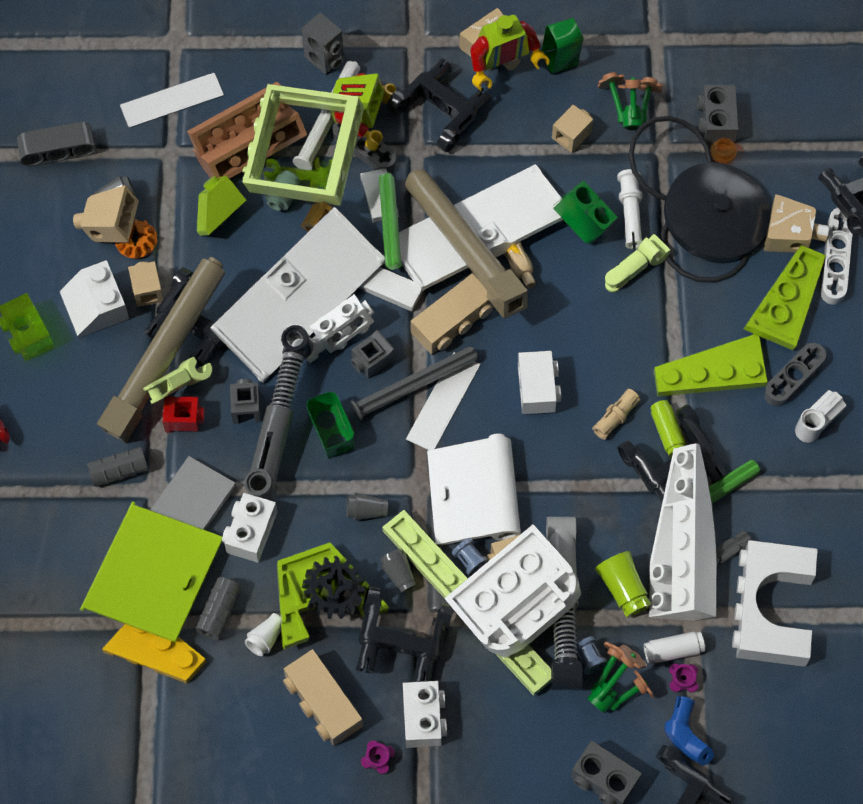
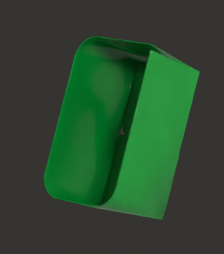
(567, 41)
(573, 209)
(330, 402)

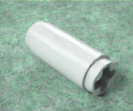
(674, 647)

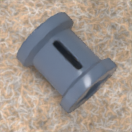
(469, 556)
(590, 655)

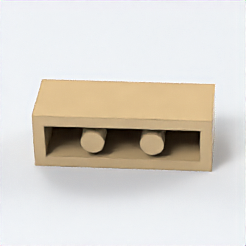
(451, 315)
(322, 698)

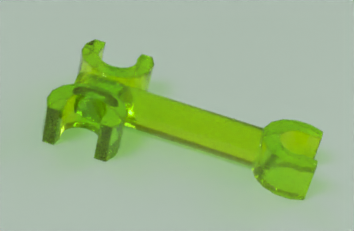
(318, 177)

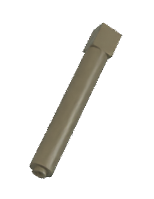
(502, 286)
(125, 410)

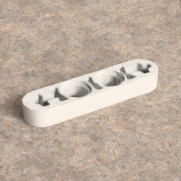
(836, 255)

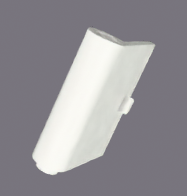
(478, 489)

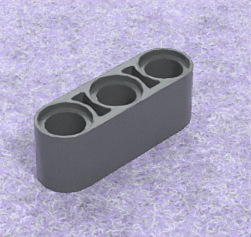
(56, 144)

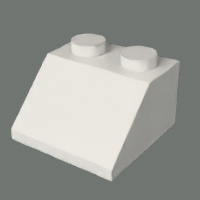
(93, 300)

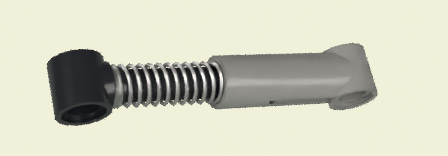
(566, 668)

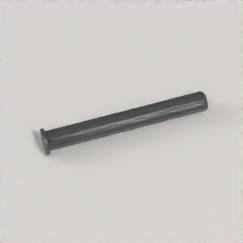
(413, 382)

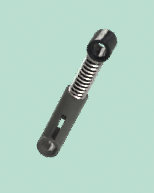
(278, 416)

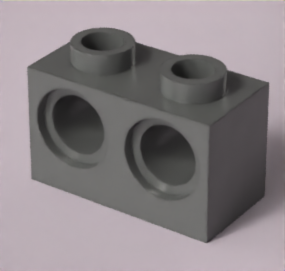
(323, 43)
(722, 114)
(610, 769)

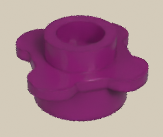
(686, 670)
(373, 749)

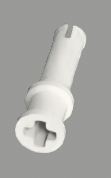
(630, 198)

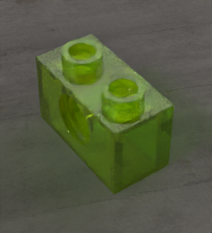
(21, 313)

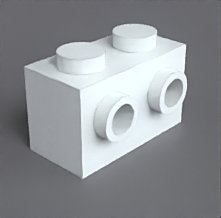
(537, 382)
(249, 527)
(422, 714)

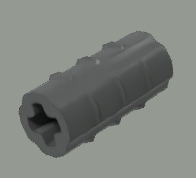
(117, 466)
(218, 608)

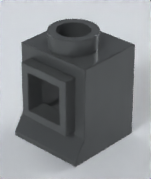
(377, 362)
(245, 388)

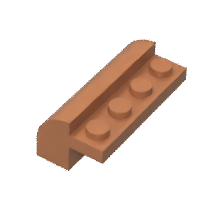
(224, 139)

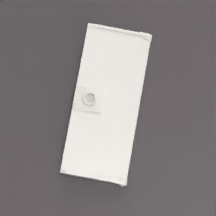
(497, 215)
(298, 291)

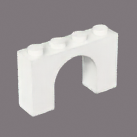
(756, 636)

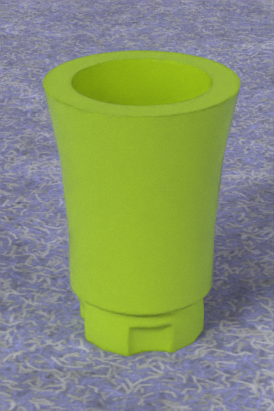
(624, 583)

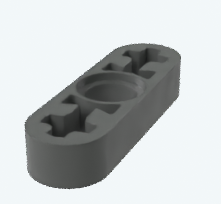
(368, 156)
(796, 362)

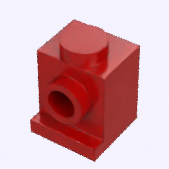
(178, 407)

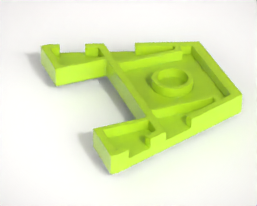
(290, 576)

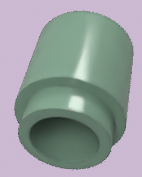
(281, 203)

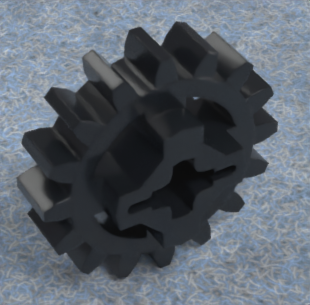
(322, 587)

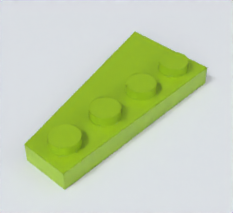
(788, 300)
(716, 369)

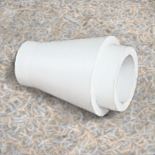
(264, 635)

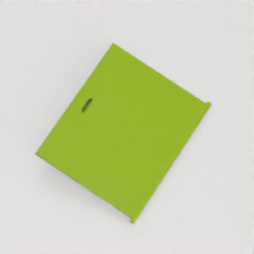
(149, 571)

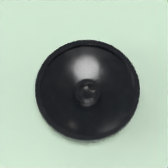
(716, 212)

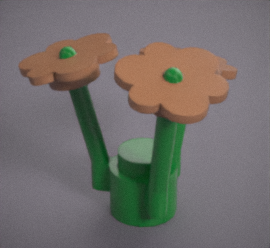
(603, 694)

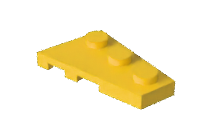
(161, 655)

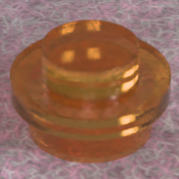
(723, 150)

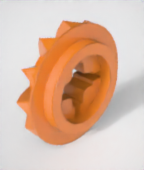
(145, 243)

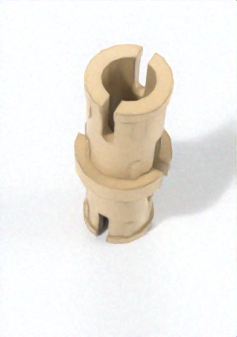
(616, 414)

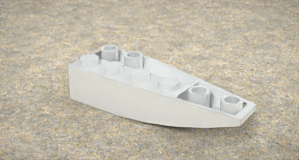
(684, 543)

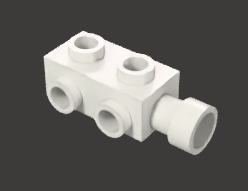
(341, 324)

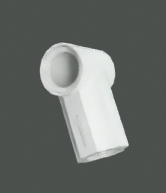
(820, 416)

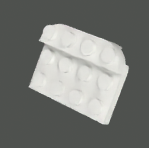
(516, 594)

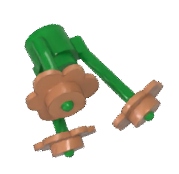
(632, 116)

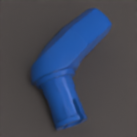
(682, 736)

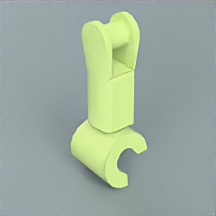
(650, 250)
(177, 379)

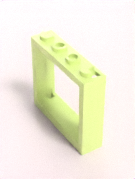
(343, 152)

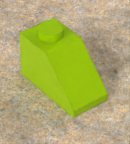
(217, 203)

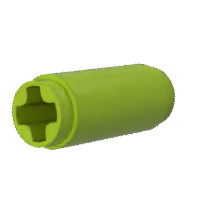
(667, 426)

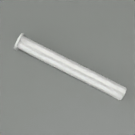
(321, 126)

